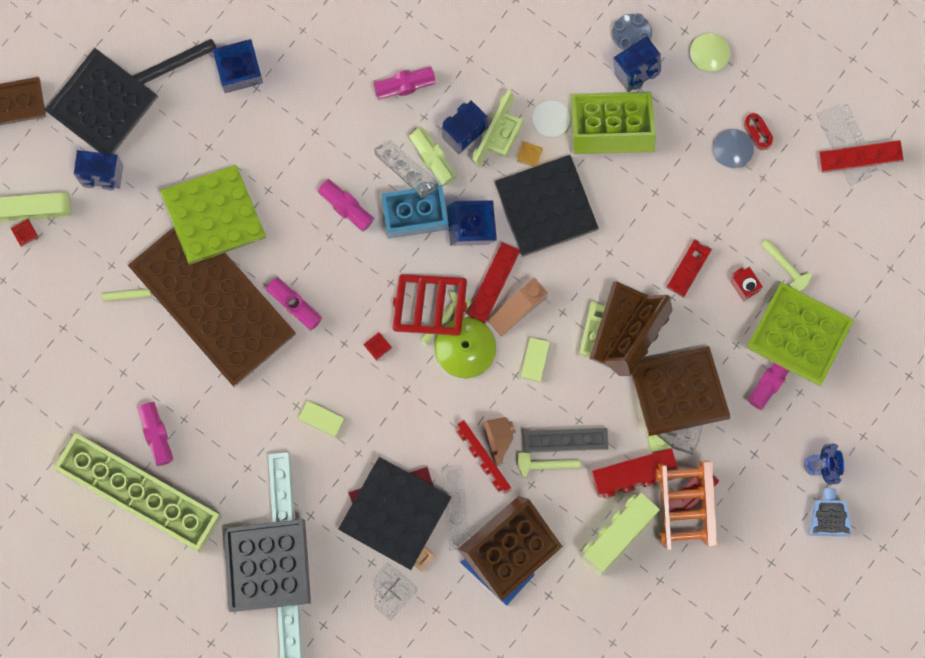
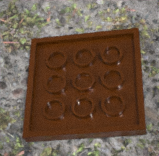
(680, 391)

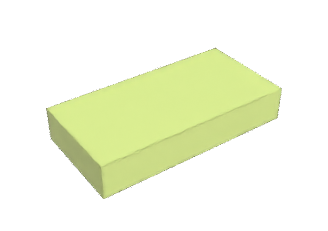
(535, 359)
(321, 418)

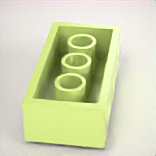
(620, 534)

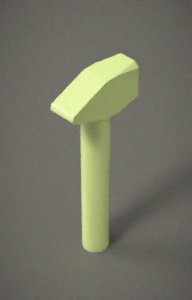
(800, 281)
(446, 315)
(525, 464)

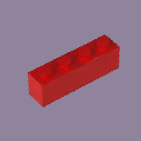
(631, 473)

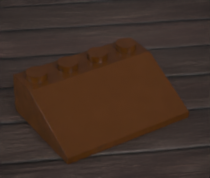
(510, 547)

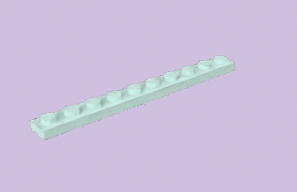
(283, 510)

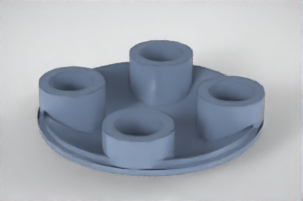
(630, 30)
(733, 148)

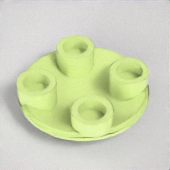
(710, 52)

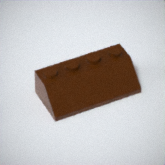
(639, 334)

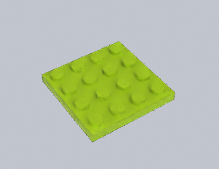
(212, 214)
(800, 334)

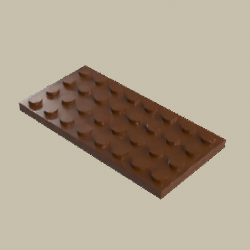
(214, 306)

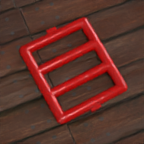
(442, 281)

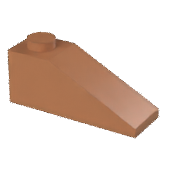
(518, 307)

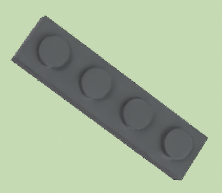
(566, 440)

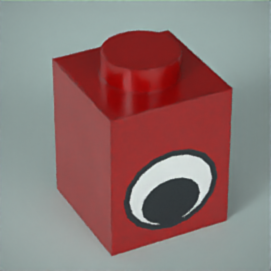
(746, 283)

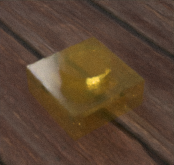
(529, 154)

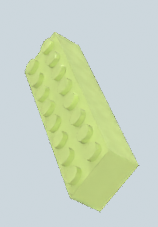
(137, 492)

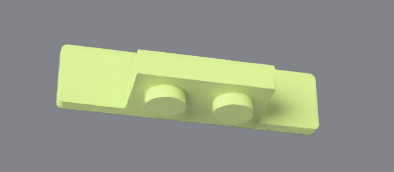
(501, 132)

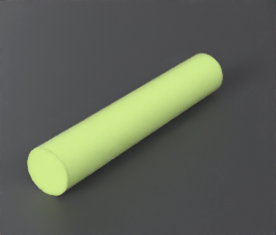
(126, 295)

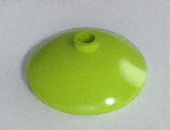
(468, 361)

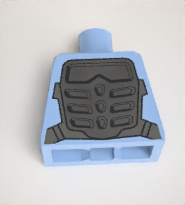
(830, 516)

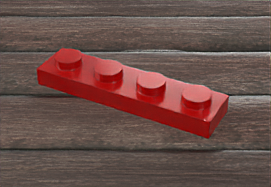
(861, 156)
(493, 282)
(487, 465)

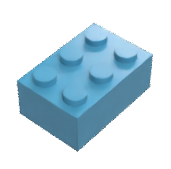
(411, 214)

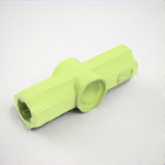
(432, 156)

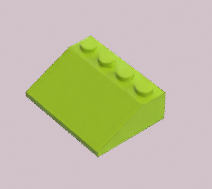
(612, 123)

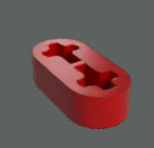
(762, 129)

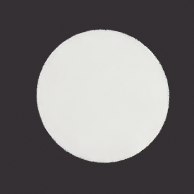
(551, 118)

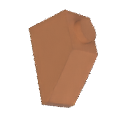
(499, 437)

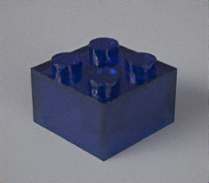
(637, 64)
(237, 66)
(464, 126)
(98, 170)
(471, 222)

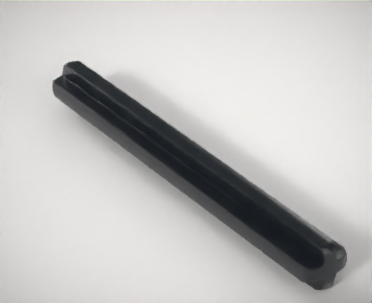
(175, 62)

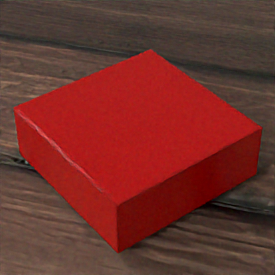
(24, 232)
(377, 346)

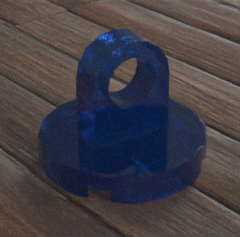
(830, 464)

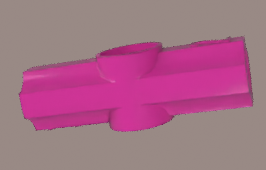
(404, 83)
(345, 205)
(303, 312)
(767, 386)
(155, 433)

